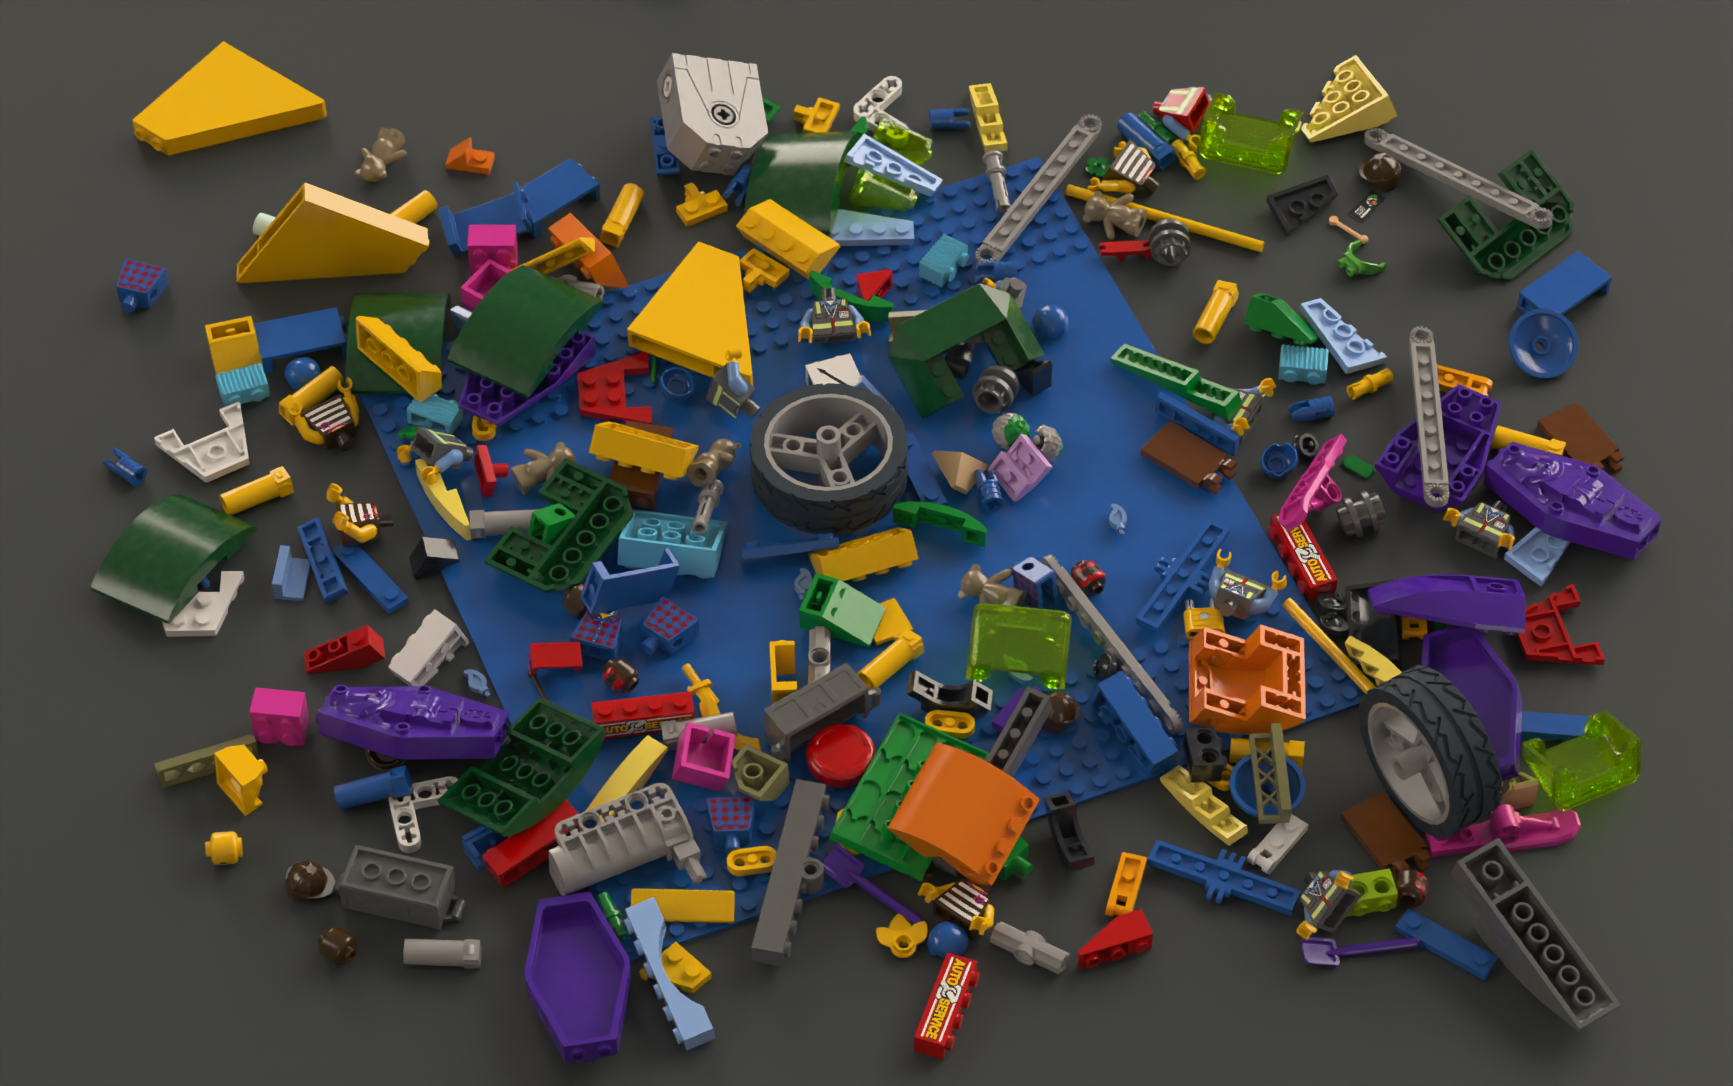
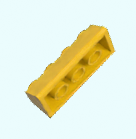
(787, 238)
(397, 358)
(642, 449)
(866, 555)

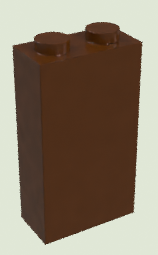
(641, 486)

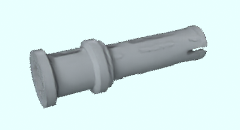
(996, 174)
(708, 500)

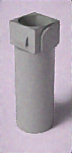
(498, 522)
(672, 729)
(443, 952)

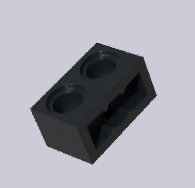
(1203, 754)

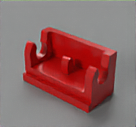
(554, 656)

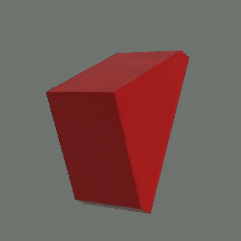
(874, 283)

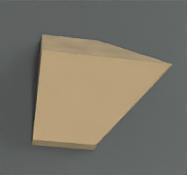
(958, 469)
(1519, 791)

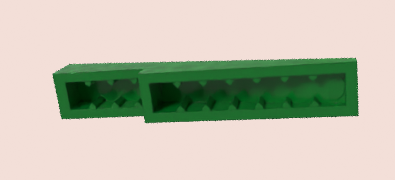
(1179, 380)

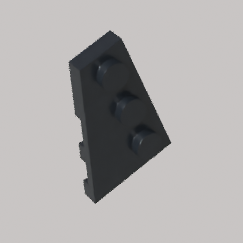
(1301, 202)

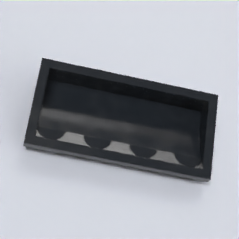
(1370, 627)

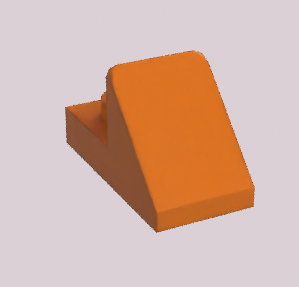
(466, 159)

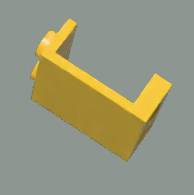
(782, 663)

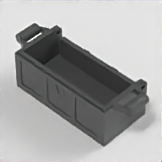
(817, 705)
(399, 887)

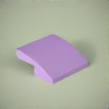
(1020, 468)

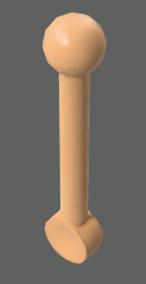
(1333, 220)

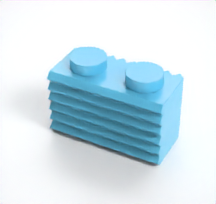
(943, 260)
(1303, 364)
(242, 385)
(435, 414)

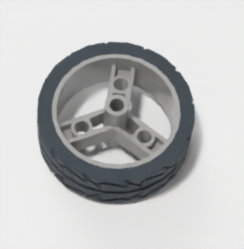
(845, 426)
(1430, 751)

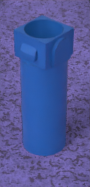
(1135, 130)
(374, 788)

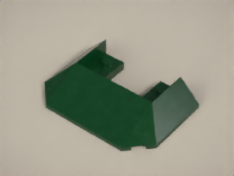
(1517, 244)
(950, 324)
(600, 516)

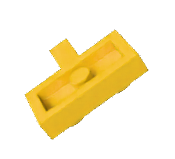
(818, 117)
(699, 205)
(762, 270)

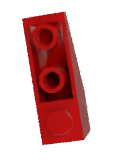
(346, 652)
(1121, 937)

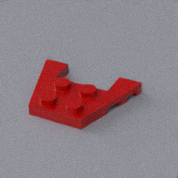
(604, 390)
(1547, 637)

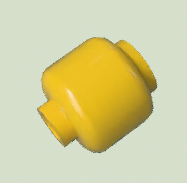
(224, 848)

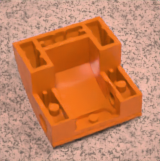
(1246, 682)
(964, 813)

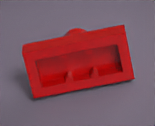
(488, 472)

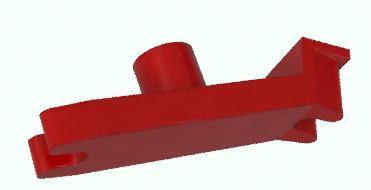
(1123, 248)

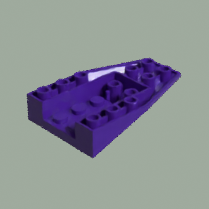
(499, 404)

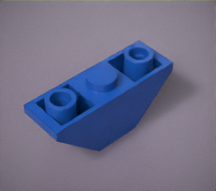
(664, 160)

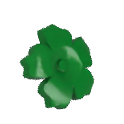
(1097, 167)
(408, 432)

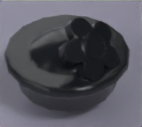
(1306, 446)
(1330, 603)
(1333, 624)
(1105, 667)

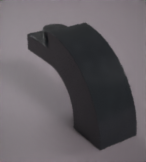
(966, 698)
(1066, 832)

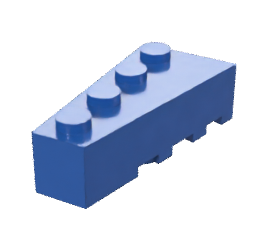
(1133, 722)

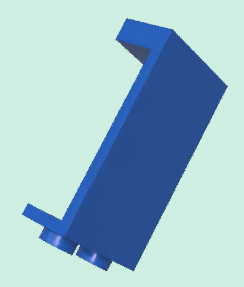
(558, 190)
(503, 211)
(1565, 285)
(300, 335)
(628, 589)

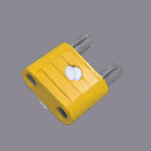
(1198, 618)

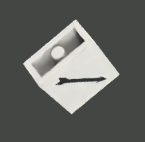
(834, 370)

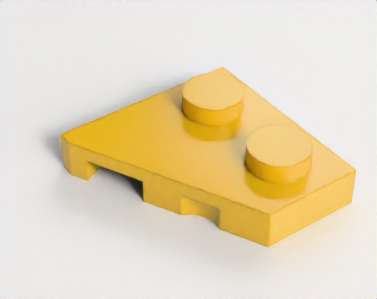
(682, 969)

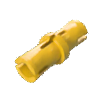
(1188, 159)
(1370, 383)

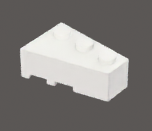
(427, 650)

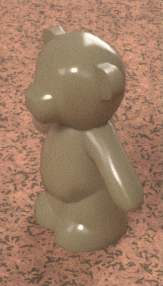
(384, 152)
(1128, 219)
(711, 463)
(539, 470)
(989, 590)

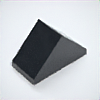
(1035, 376)
(433, 555)

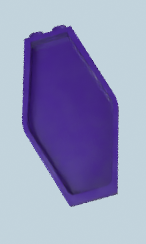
(1572, 500)
(1485, 682)
(413, 722)
(578, 977)

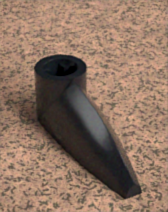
(959, 360)

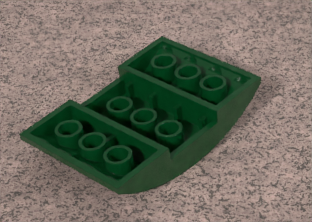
(802, 174)
(412, 316)
(522, 329)
(168, 555)
(531, 773)

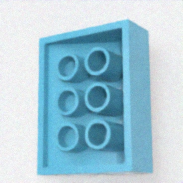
(652, 532)

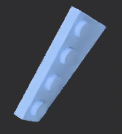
(884, 162)
(870, 230)
(1340, 338)
(1536, 555)

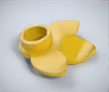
(902, 934)

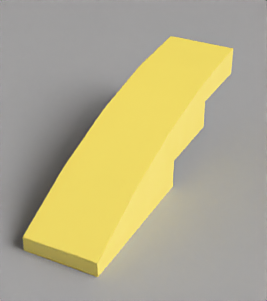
(988, 117)
(445, 502)
(1372, 662)
(631, 773)
(1203, 806)

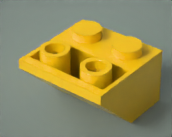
(233, 344)

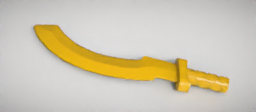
(709, 707)

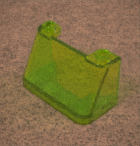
(1247, 138)
(878, 192)
(1019, 642)
(1587, 765)

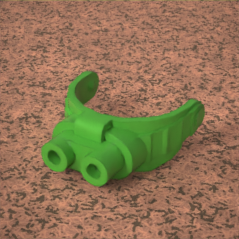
(1356, 266)

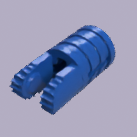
(944, 118)
(739, 184)
(1001, 270)
(1312, 409)
(127, 468)
(989, 490)

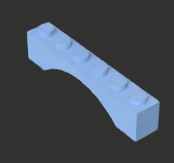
(689, 1017)

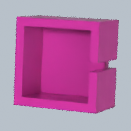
(492, 243)
(481, 282)
(279, 716)
(703, 764)

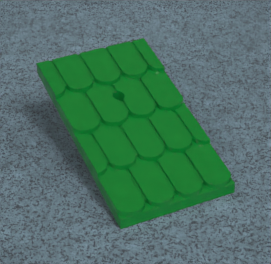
(882, 790)

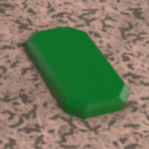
(1358, 467)

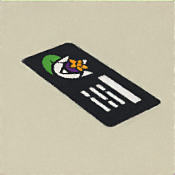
(1367, 206)

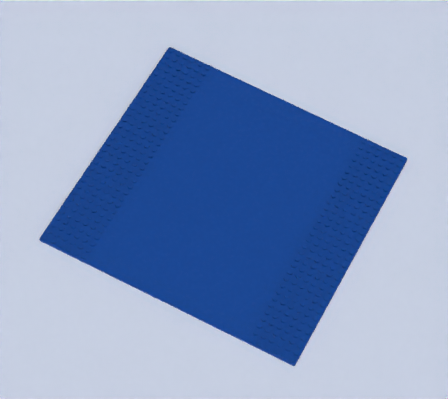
(1092, 405)

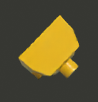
(240, 776)

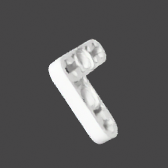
(875, 109)
(408, 807)

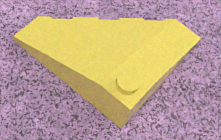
(1350, 103)

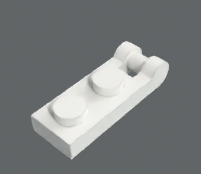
(1277, 844)

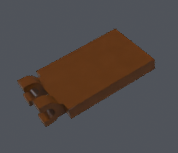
(1582, 436)
(1188, 457)
(1386, 834)

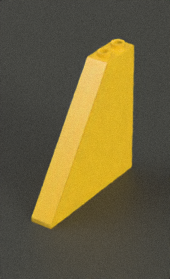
(224, 101)
(330, 238)
(697, 315)

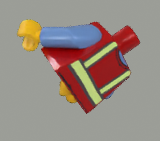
(1183, 112)

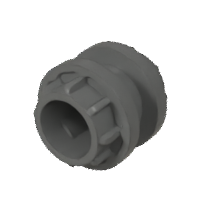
(1169, 242)
(996, 389)
(1361, 514)

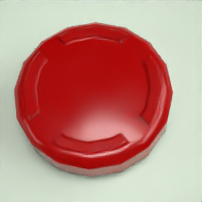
(839, 755)

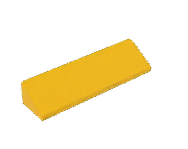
(562, 255)
(690, 904)

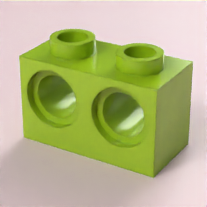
(1369, 886)

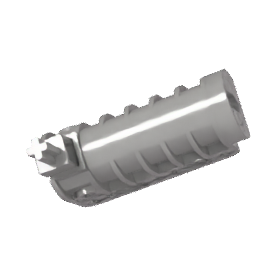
(623, 841)

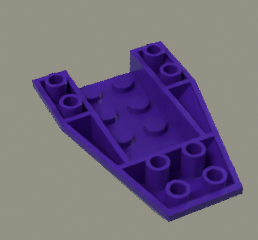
(1468, 432)
(1455, 600)

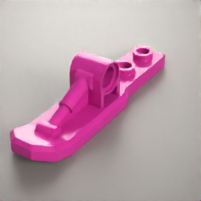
(1315, 487)
(1513, 830)

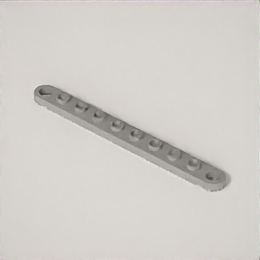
(1459, 178)
(1039, 189)
(1429, 417)
(1111, 643)

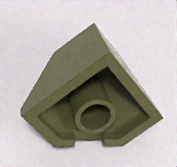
(760, 774)

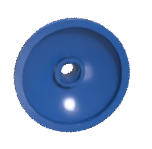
(1554, 335)
(1243, 790)

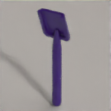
(846, 869)
(1325, 952)

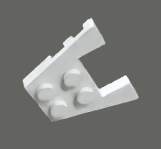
(215, 453)
(206, 610)

